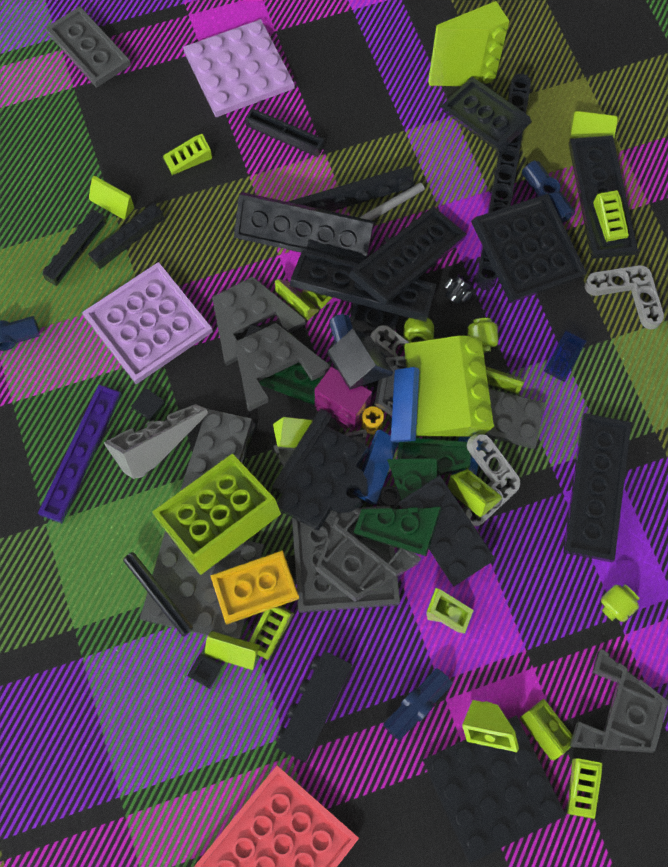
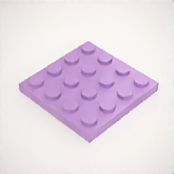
(238, 68)
(147, 322)

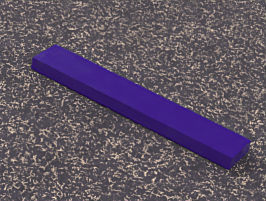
(79, 454)

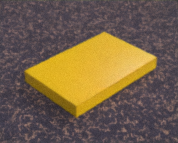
(254, 587)

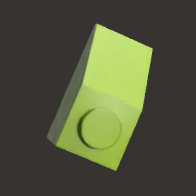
(489, 727)

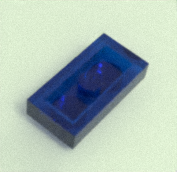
(565, 356)

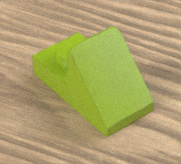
(449, 611)

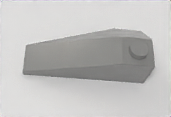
(146, 448)

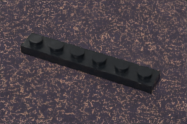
(360, 190)

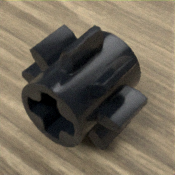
(458, 289)

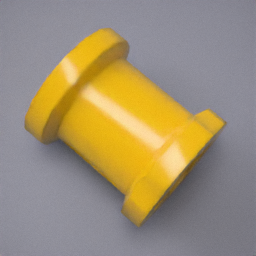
(377, 414)

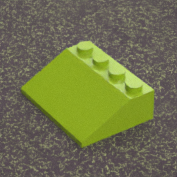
(469, 47)
(451, 386)
(217, 513)

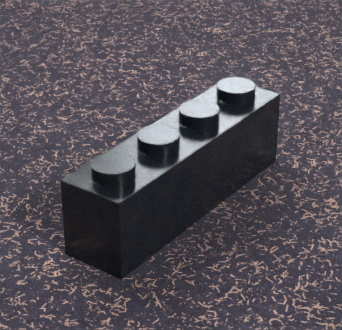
(314, 706)

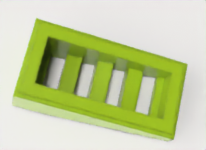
(184, 149)
(606, 202)
(287, 614)
(595, 779)

